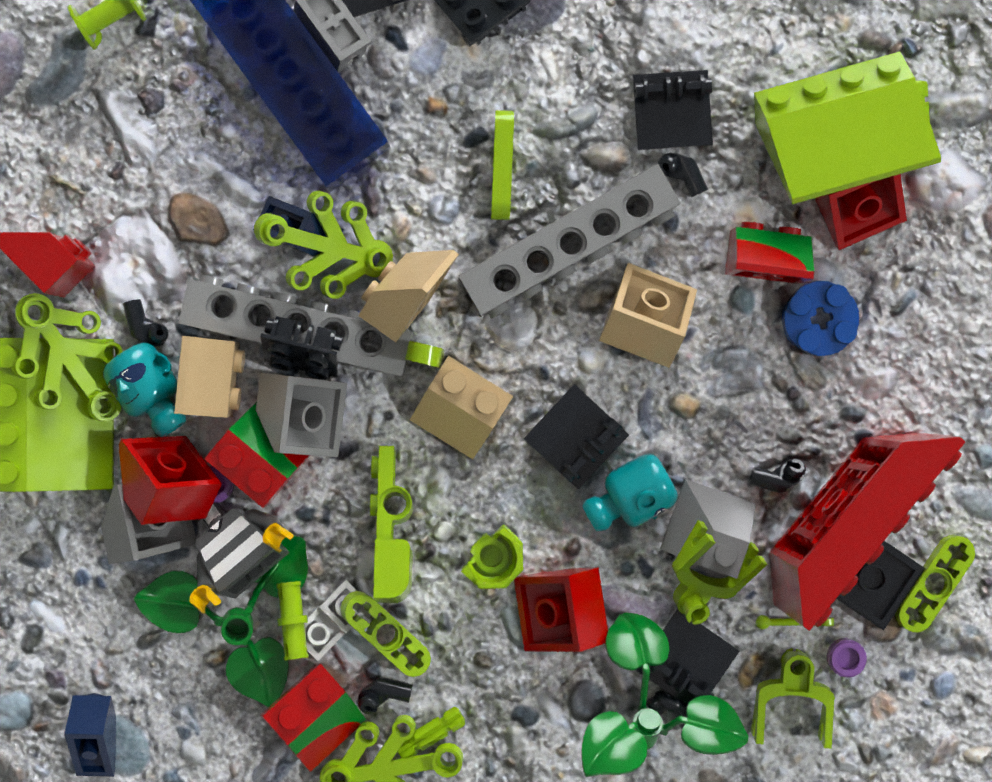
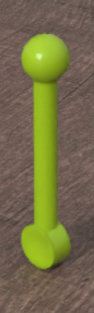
(764, 622)

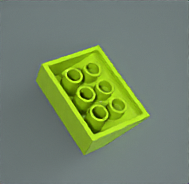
(846, 127)
(56, 446)

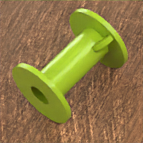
(102, 16)

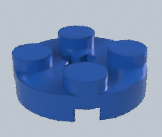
(838, 331)

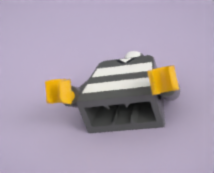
(235, 552)

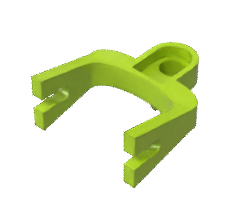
(697, 588)
(797, 683)

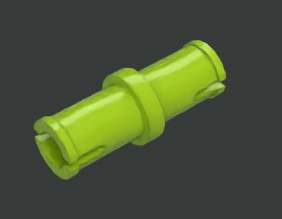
(292, 620)

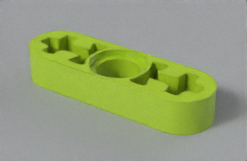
(502, 165)
(960, 567)
(401, 632)

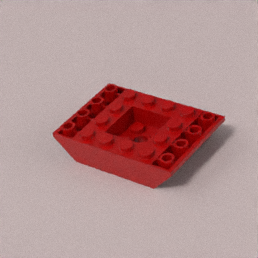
(853, 518)

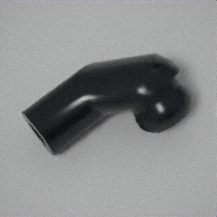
(684, 169)
(142, 327)
(781, 478)
(380, 691)
(664, 701)

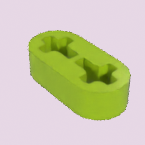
(424, 354)

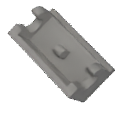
(333, 30)

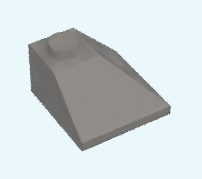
(301, 414)
(727, 520)
(130, 541)

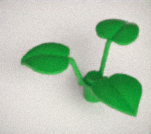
(252, 669)
(620, 748)

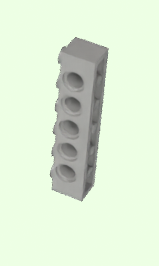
(647, 186)
(200, 312)

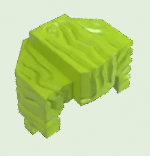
(495, 560)

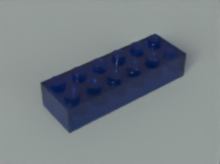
(297, 85)

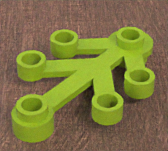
(332, 247)
(63, 353)
(383, 767)

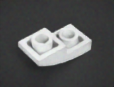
(326, 623)

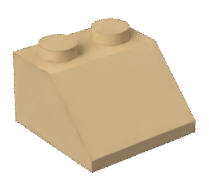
(405, 290)
(649, 315)
(209, 377)
(461, 407)

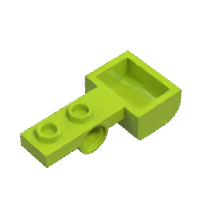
(392, 556)

